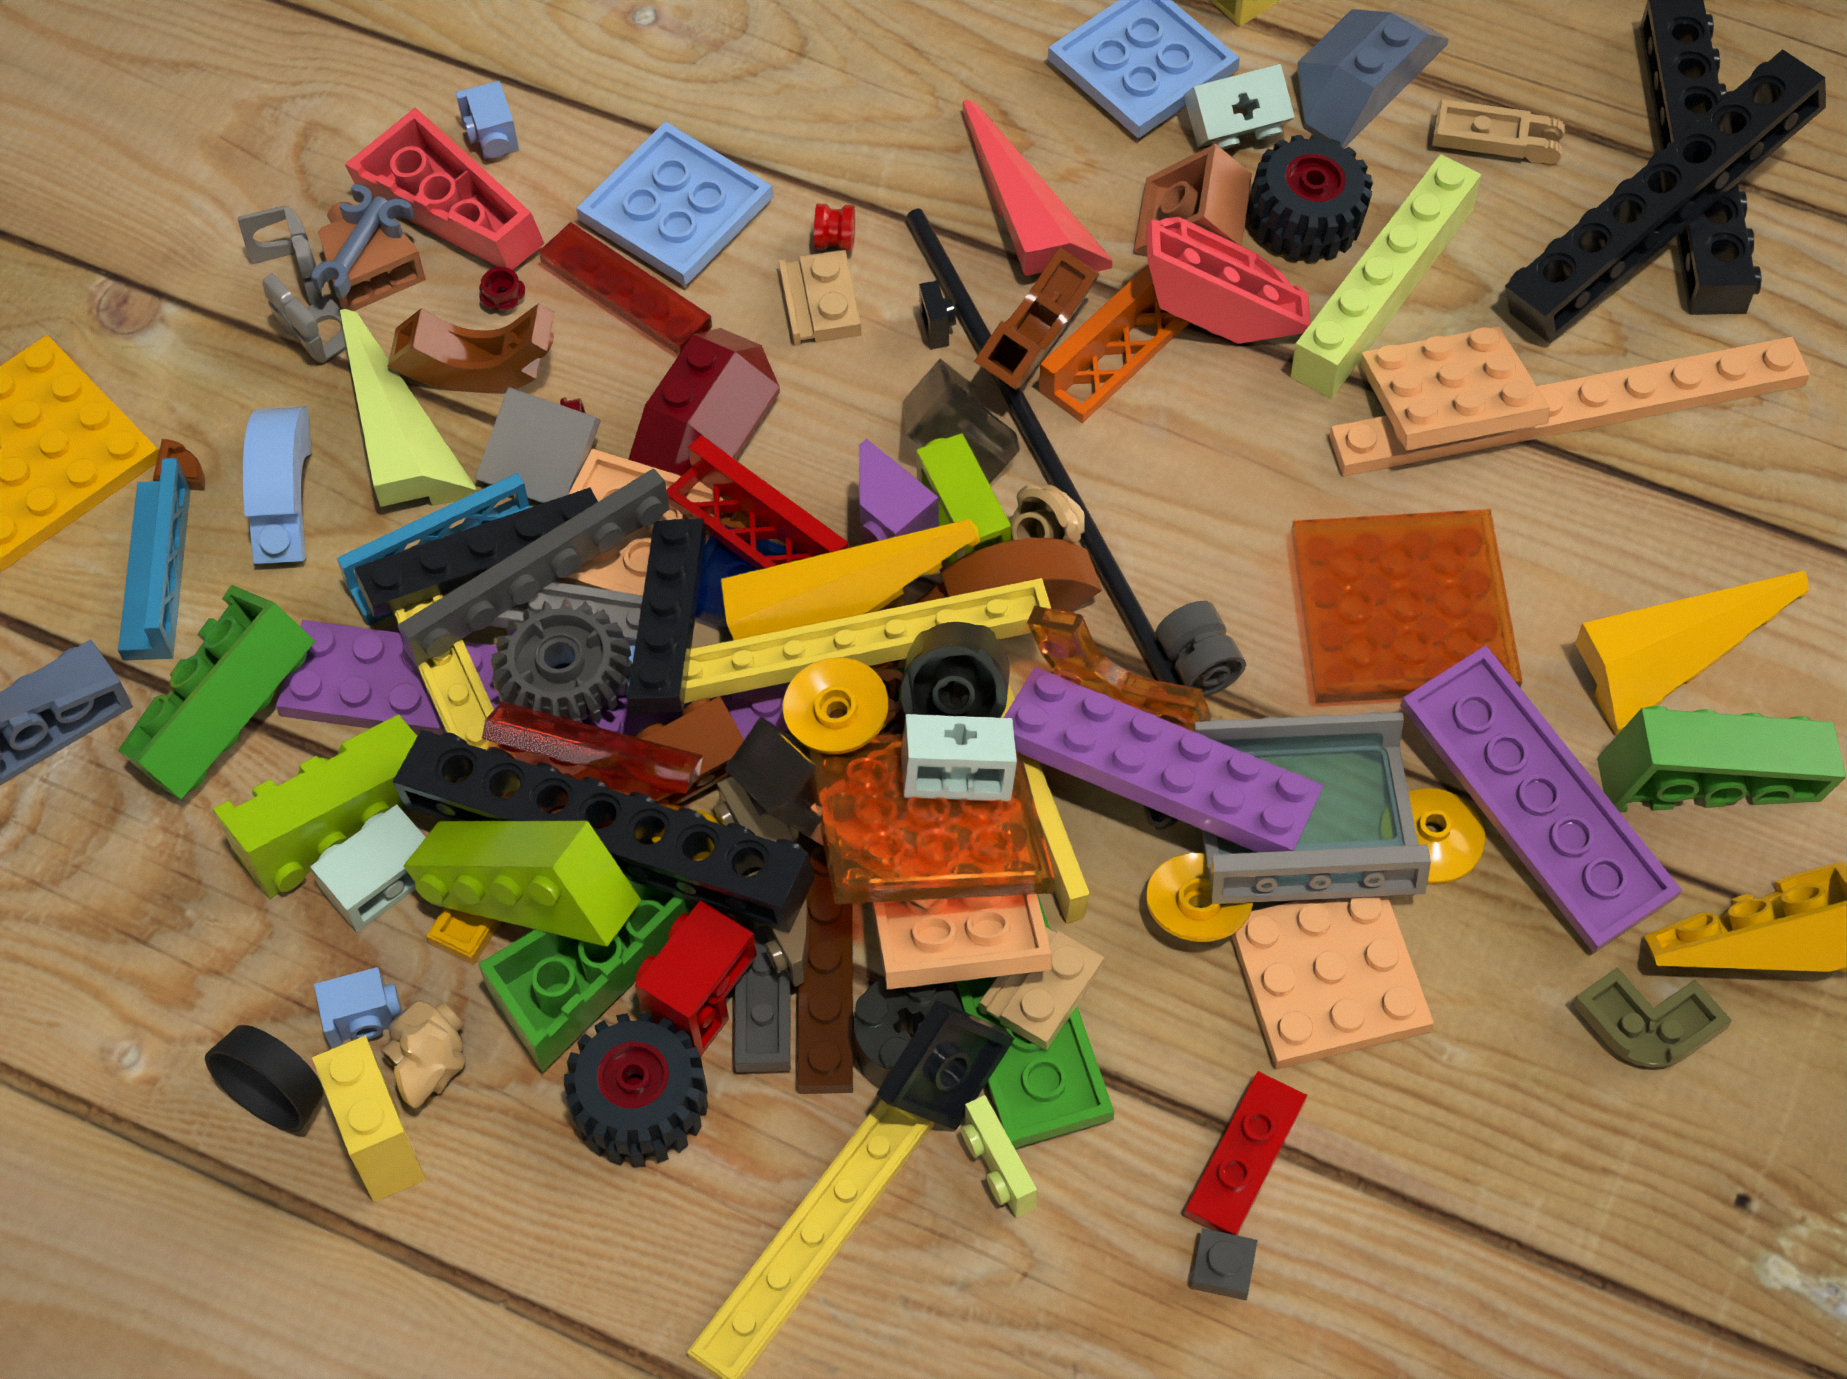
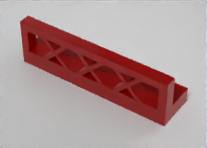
(756, 499)

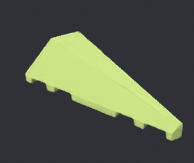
(401, 442)

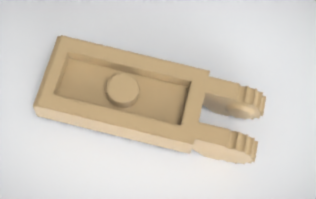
(1498, 131)

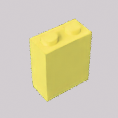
(368, 1118)

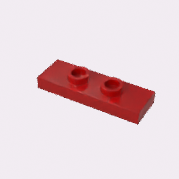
(1245, 1155)

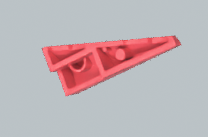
(1030, 208)

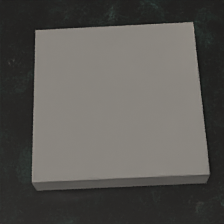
(539, 443)

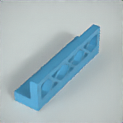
(477, 510)
(155, 566)

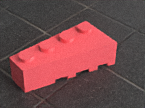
(446, 191)

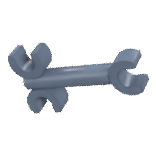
(367, 217)

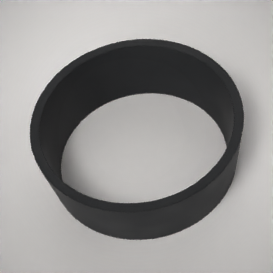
(265, 1077)

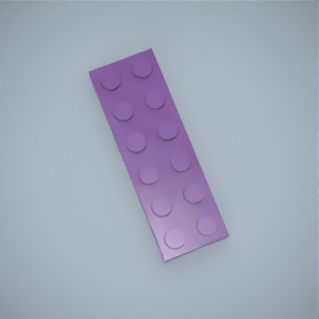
(1161, 764)
(1540, 799)

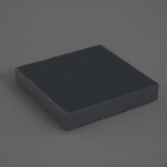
(945, 1065)

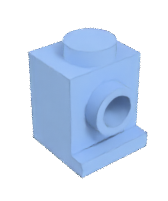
(488, 119)
(356, 1006)

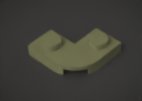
(1646, 1033)

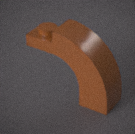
(1038, 322)
(468, 358)
(1061, 565)

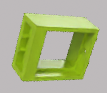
(962, 491)

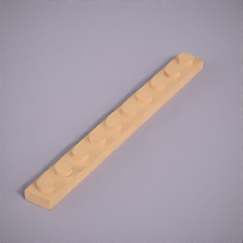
(1598, 402)

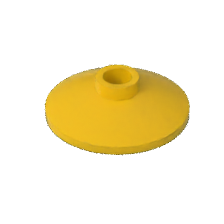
(834, 686)
(1461, 842)
(1178, 888)

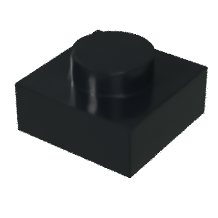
(936, 314)

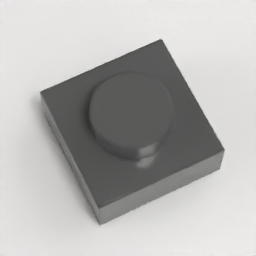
(1224, 1264)

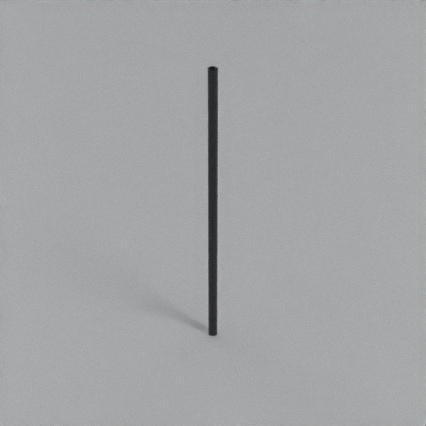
(1046, 454)

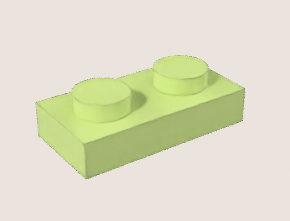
(1008, 1175)

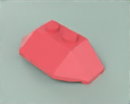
(1221, 284)

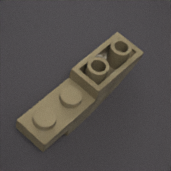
(784, 949)

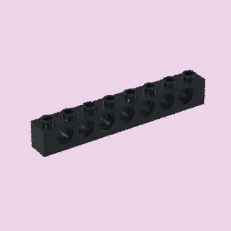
(1684, 88)
(1665, 195)
(768, 897)

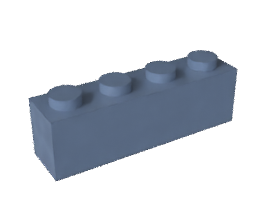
(57, 707)

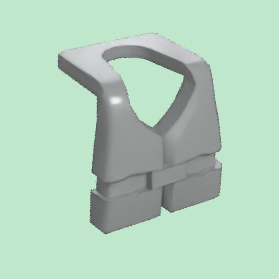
(266, 251)
(303, 320)

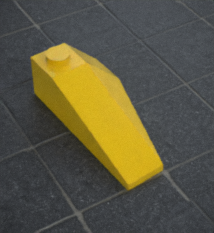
(1786, 930)

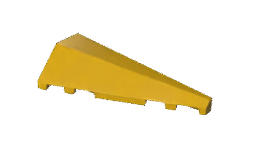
(838, 582)
(1658, 648)

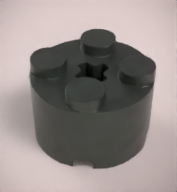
(956, 654)
(885, 1020)

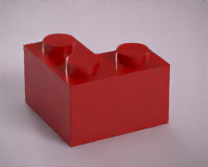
(696, 973)

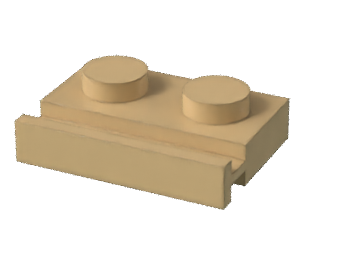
(820, 297)
(1042, 1001)

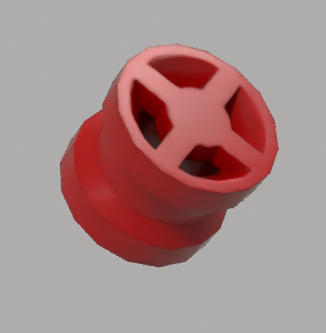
(834, 227)

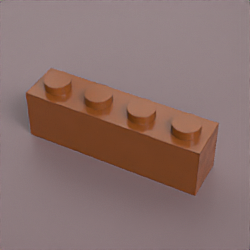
(702, 729)

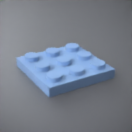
(1142, 60)
(675, 203)

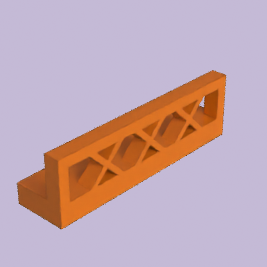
(1101, 337)

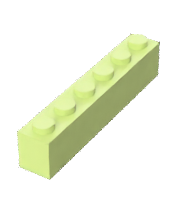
(1385, 276)

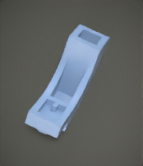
(272, 473)

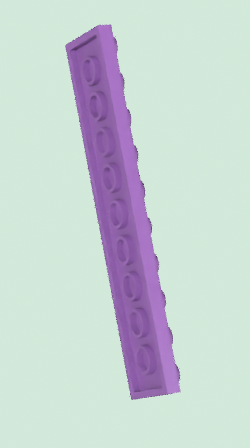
(368, 677)

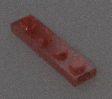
(624, 288)
(577, 743)

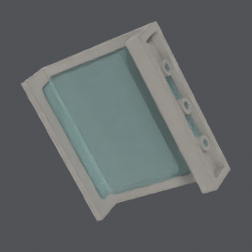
(1360, 829)

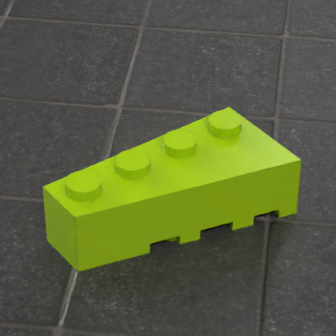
(322, 806)
(526, 875)

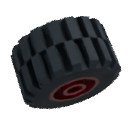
(1309, 198)
(636, 1089)

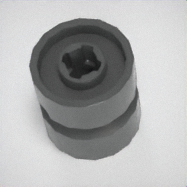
(1199, 648)

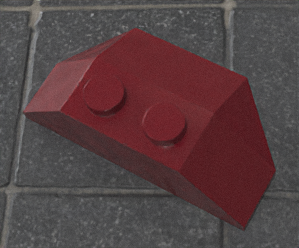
(712, 390)

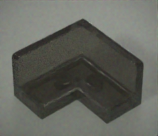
(949, 405)
(777, 775)

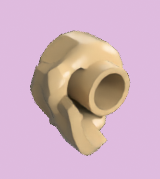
(1046, 514)
(424, 1050)

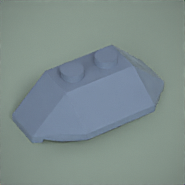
(1362, 70)

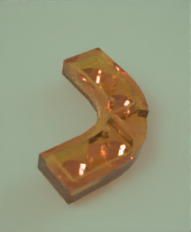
(1075, 657)

